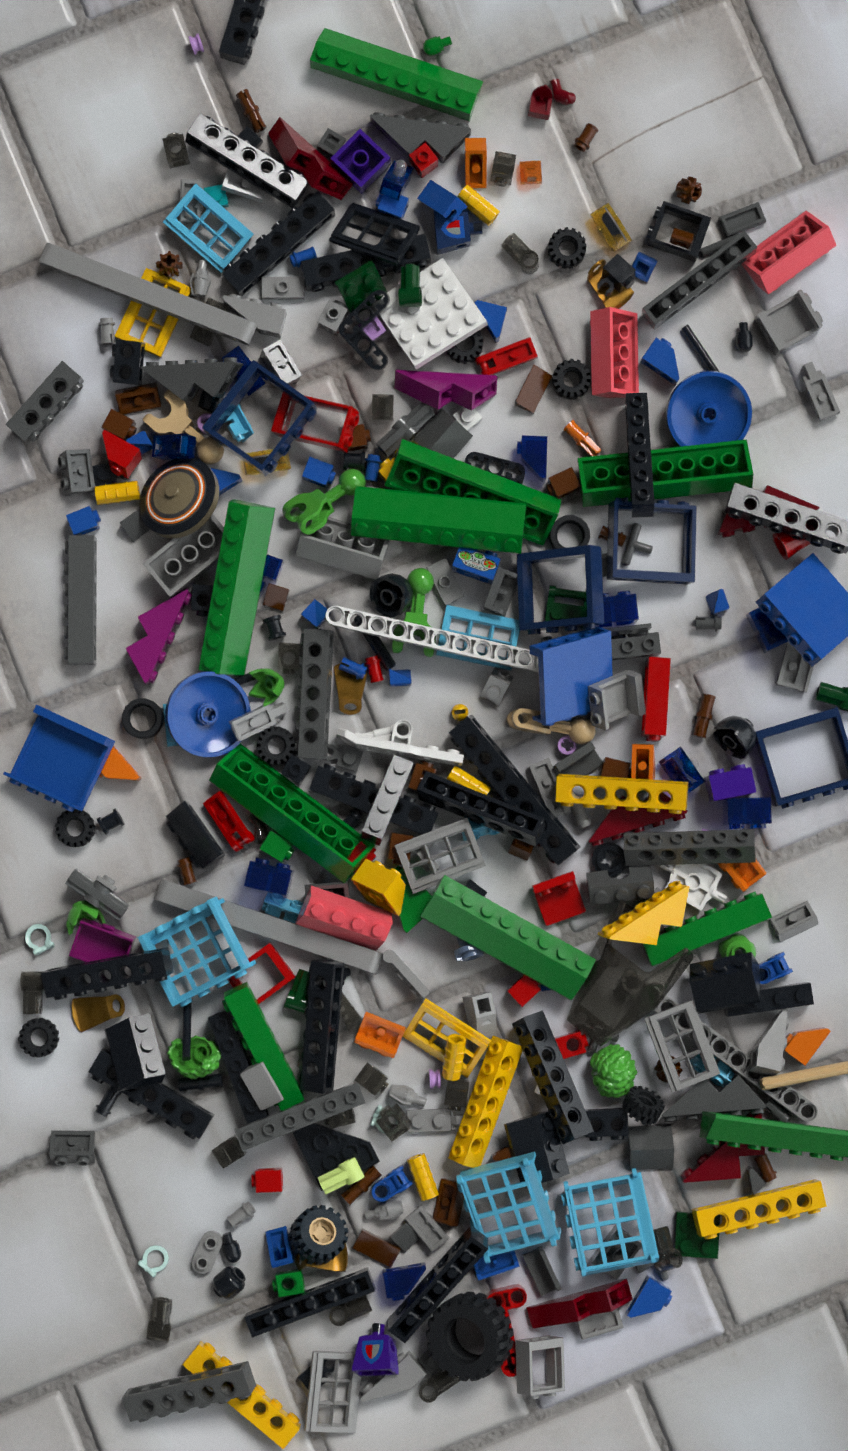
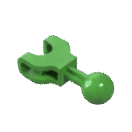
(317, 505)
(421, 583)

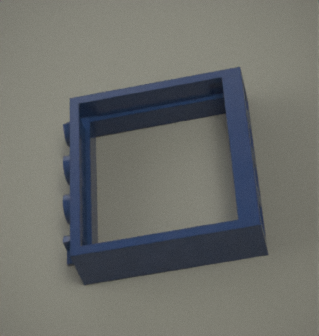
(235, 396)
(689, 544)
(594, 589)
(807, 795)

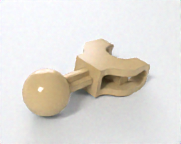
(178, 422)
(579, 730)

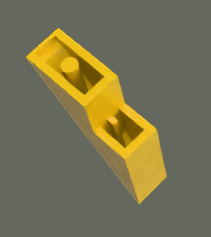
(644, 921)

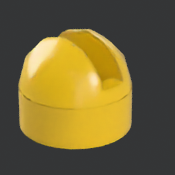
(459, 717)

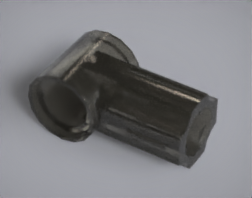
(520, 252)
(32, 989)
(668, 1256)
(352, 1310)
(159, 1325)
(440, 1383)

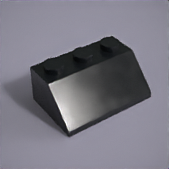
(194, 835)
(725, 982)
(135, 1052)
(538, 1135)

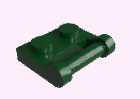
(561, 611)

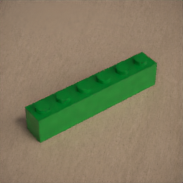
(708, 928)
(262, 1042)

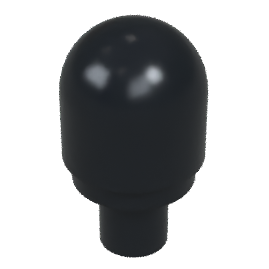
(744, 338)
(231, 1248)

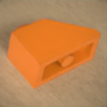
(475, 162)
(643, 761)
(118, 767)
(804, 1043)

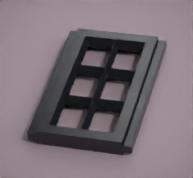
(369, 249)

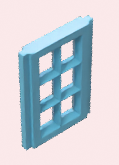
(197, 244)
(480, 618)

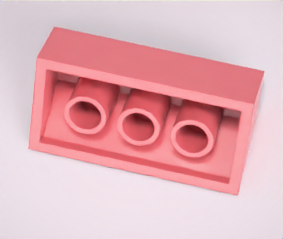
(789, 251)
(614, 352)
(345, 918)

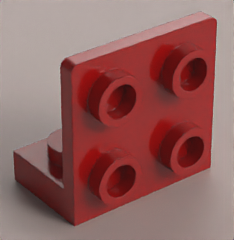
(559, 898)

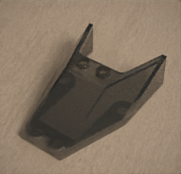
(619, 990)

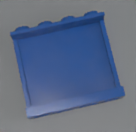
(808, 609)
(567, 670)
(60, 760)

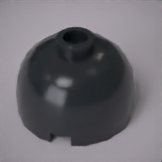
(391, 594)
(736, 735)

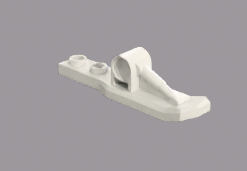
(389, 742)

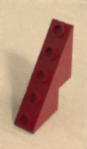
(305, 158)
(732, 525)
(623, 820)
(721, 1162)
(580, 1304)

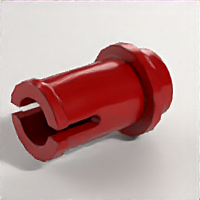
(374, 669)

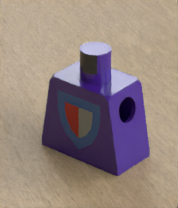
(376, 1354)

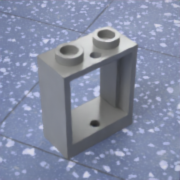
(554, 1366)

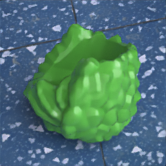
(203, 1061)
(613, 1071)

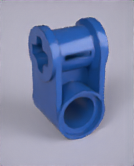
(775, 968)
(392, 1184)

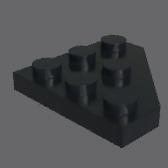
(328, 1148)

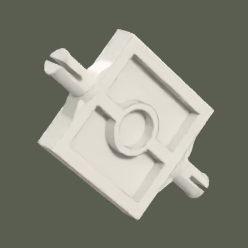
(700, 878)

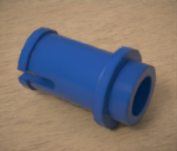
(307, 254)
(372, 467)
(354, 668)

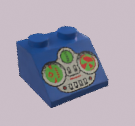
(476, 564)

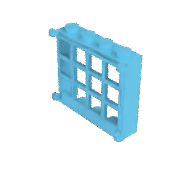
(183, 922)
(539, 1199)
(642, 1216)

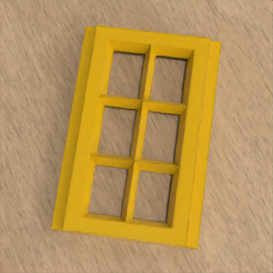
(133, 310)
(454, 1023)

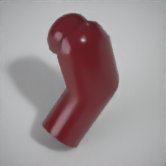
(560, 95)

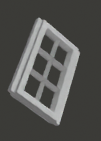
(435, 836)
(664, 1055)
(315, 1388)

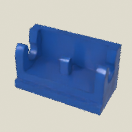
(441, 200)
(499, 1264)

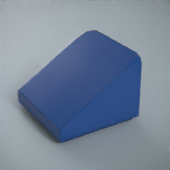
(644, 266)

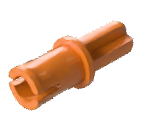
(582, 439)

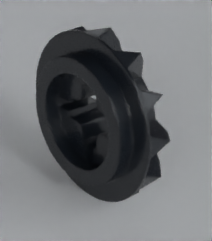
(613, 850)

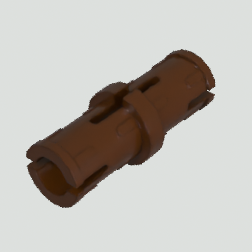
(251, 111)
(704, 715)
(362, 1185)

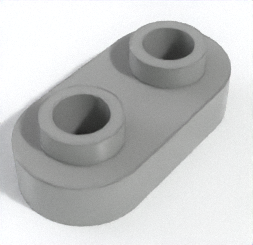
(207, 1252)

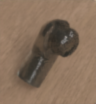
(261, 829)

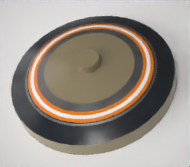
(179, 497)

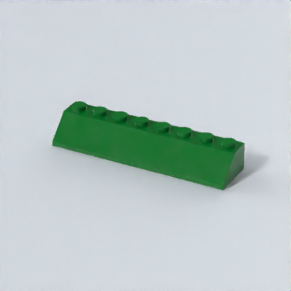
(396, 74)
(675, 472)
(434, 473)
(438, 519)
(236, 588)
(290, 811)
(507, 937)
(774, 1134)

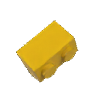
(380, 885)

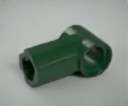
(410, 292)
(833, 695)
(297, 997)

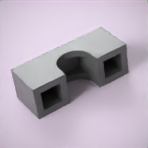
(635, 886)

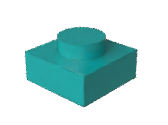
(218, 194)

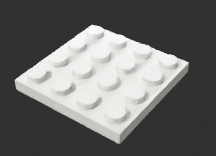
(441, 321)

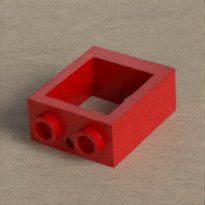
(280, 964)

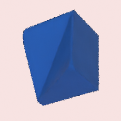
(141, 441)
(717, 602)
(315, 613)
(400, 677)

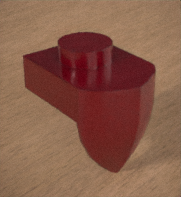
(540, 103)

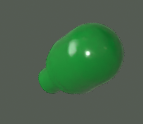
(435, 45)

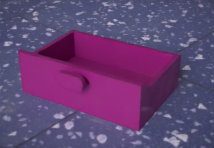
(100, 941)

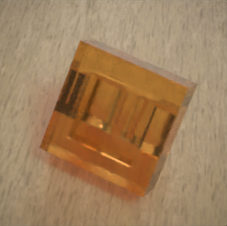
(530, 172)

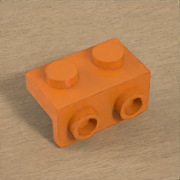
(743, 874)
(379, 1035)

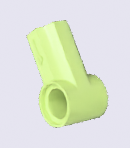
(345, 1173)

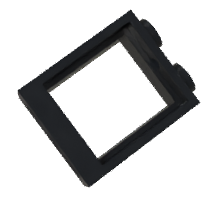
(684, 214)

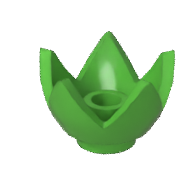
(269, 685)
(82, 910)
(736, 942)

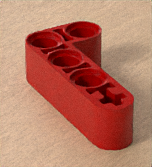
(508, 1303)

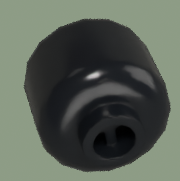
(229, 1282)

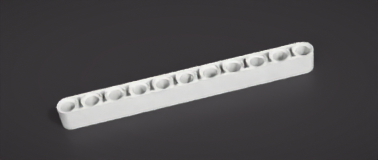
(430, 633)

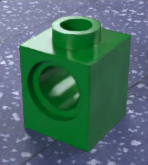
(277, 847)
(296, 1275)

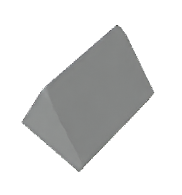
(794, 921)
(261, 1086)

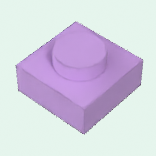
(375, 328)

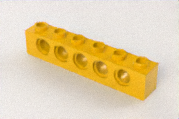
(677, 789)
(485, 1102)
(705, 1215)
(262, 1420)

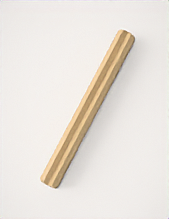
(804, 1075)

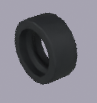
(569, 519)
(159, 718)

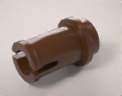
(582, 143)
(604, 535)
(186, 870)
(765, 1168)

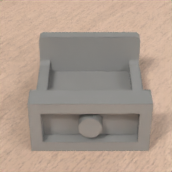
(789, 322)
(616, 698)

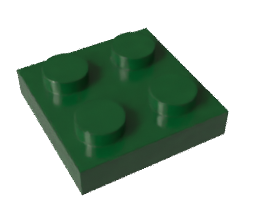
(359, 285)
(689, 1242)

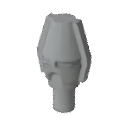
(200, 280)
(405, 1095)
(386, 1211)

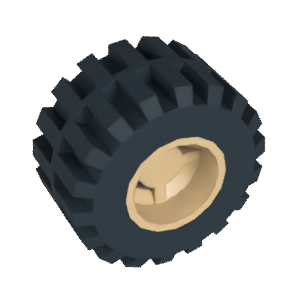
(318, 1235)

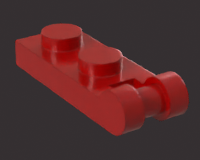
(507, 357)
(228, 821)

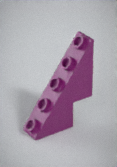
(441, 388)
(159, 626)

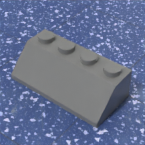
(337, 548)
(186, 557)

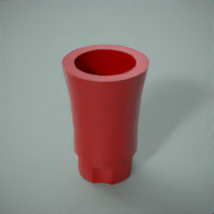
(788, 546)

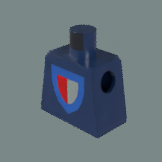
(454, 234)

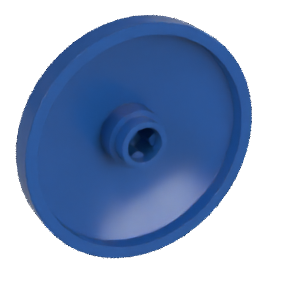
(708, 409)
(201, 713)

